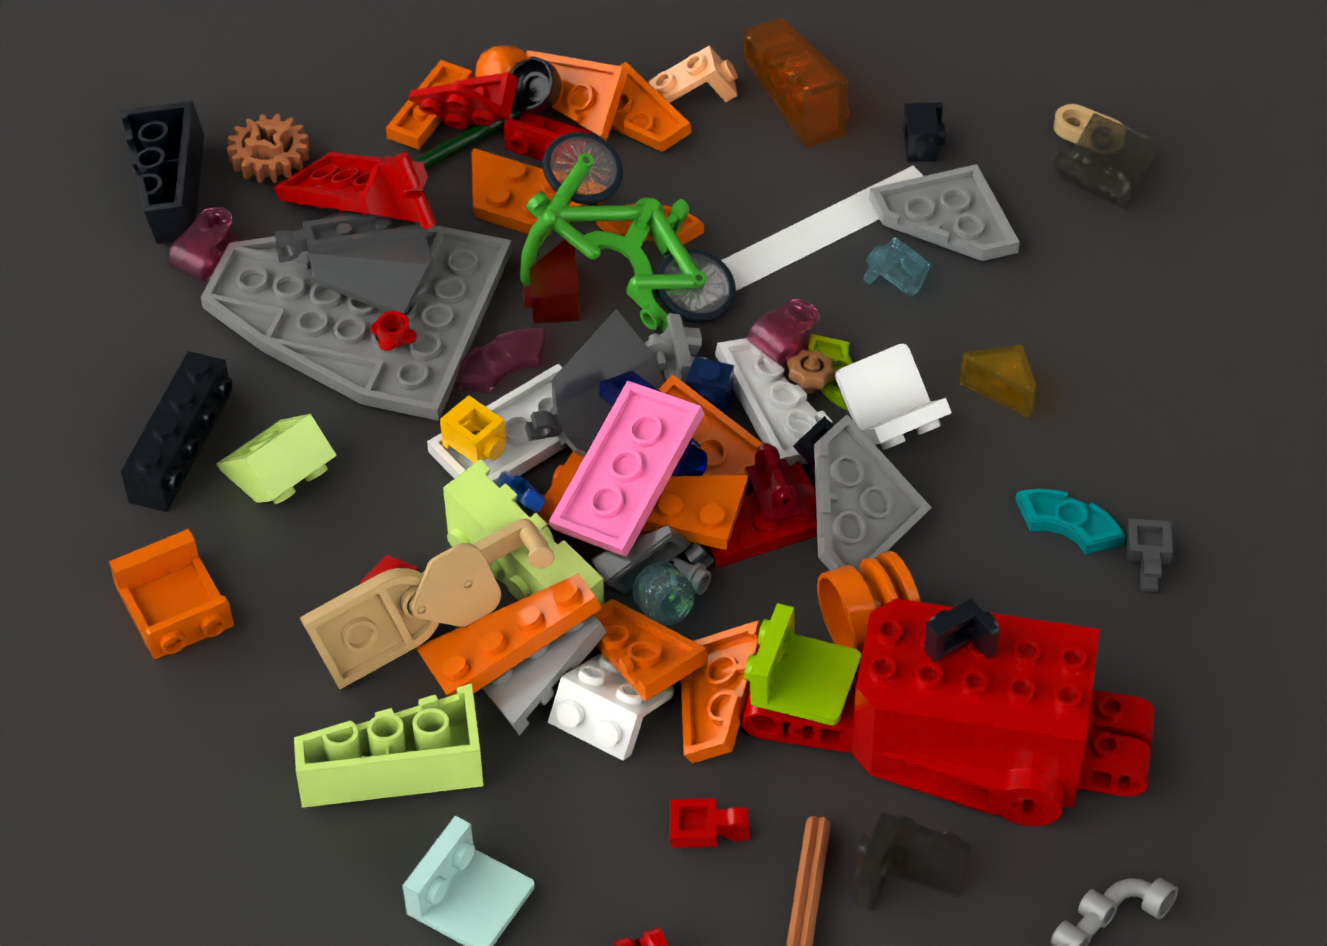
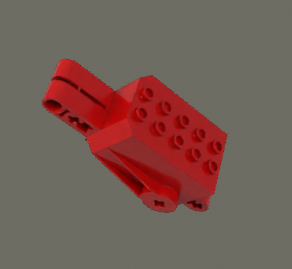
(982, 731)

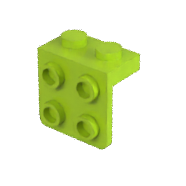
(800, 672)

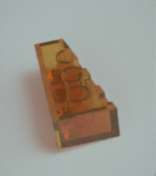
(798, 81)

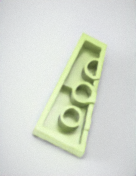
(479, 508)
(393, 753)

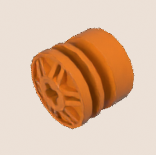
(851, 595)

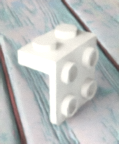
(889, 396)
(602, 707)

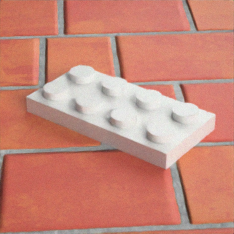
(516, 410)

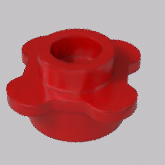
(393, 330)

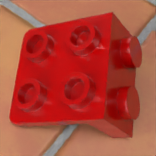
(469, 100)

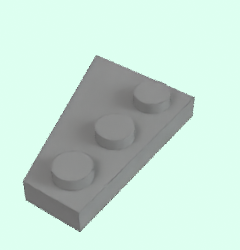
(532, 680)

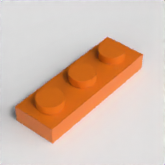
(411, 124)

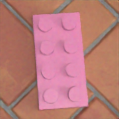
(626, 468)

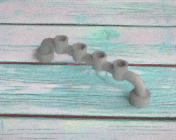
(1100, 909)

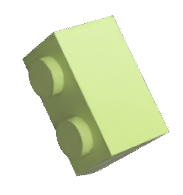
(279, 459)

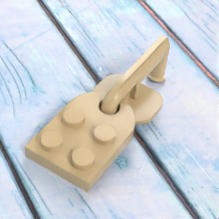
(457, 588)

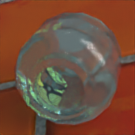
(663, 593)

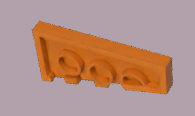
(507, 636)

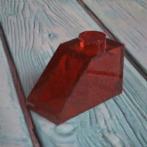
(554, 287)

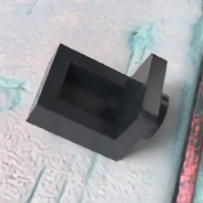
(958, 627)

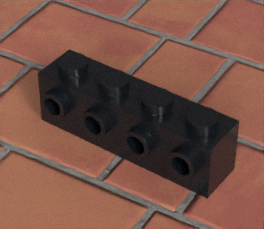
(176, 431)

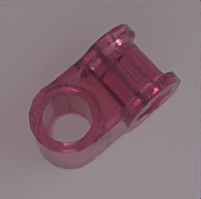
(203, 243)
(784, 330)

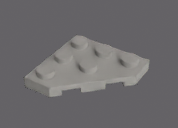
(949, 211)
(859, 498)

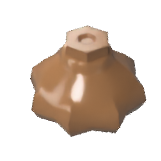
(811, 370)

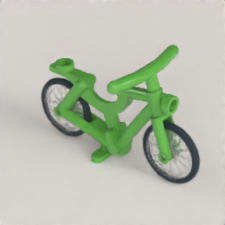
(590, 171)

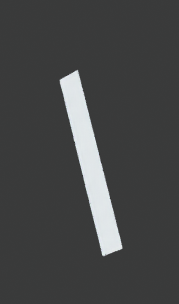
(808, 235)

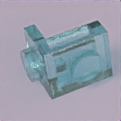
(898, 265)

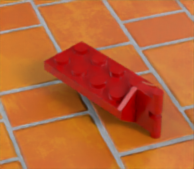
(362, 185)

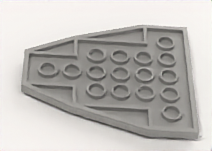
(331, 333)

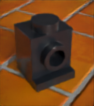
(923, 131)

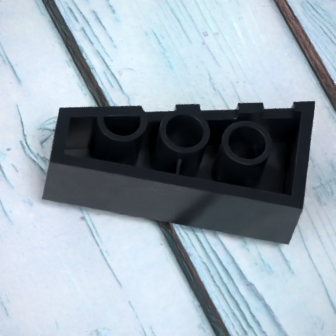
(167, 164)

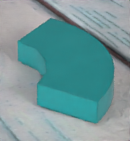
(1082, 523)

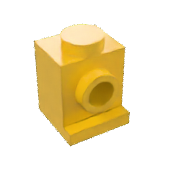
(474, 431)

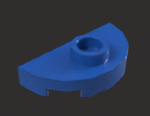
(526, 491)

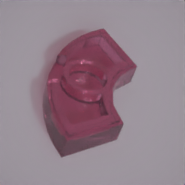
(491, 363)

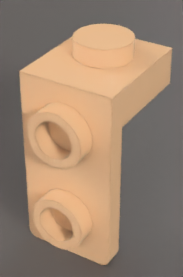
(693, 72)

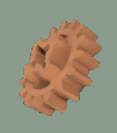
(268, 148)

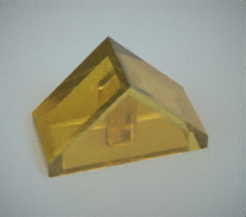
(1001, 376)

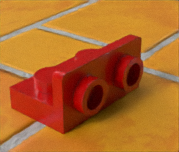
(534, 134)

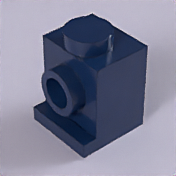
(712, 381)

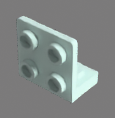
(464, 889)

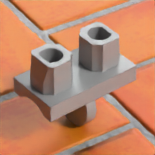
(674, 347)

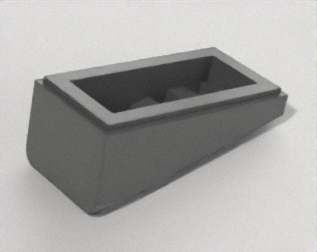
(651, 548)

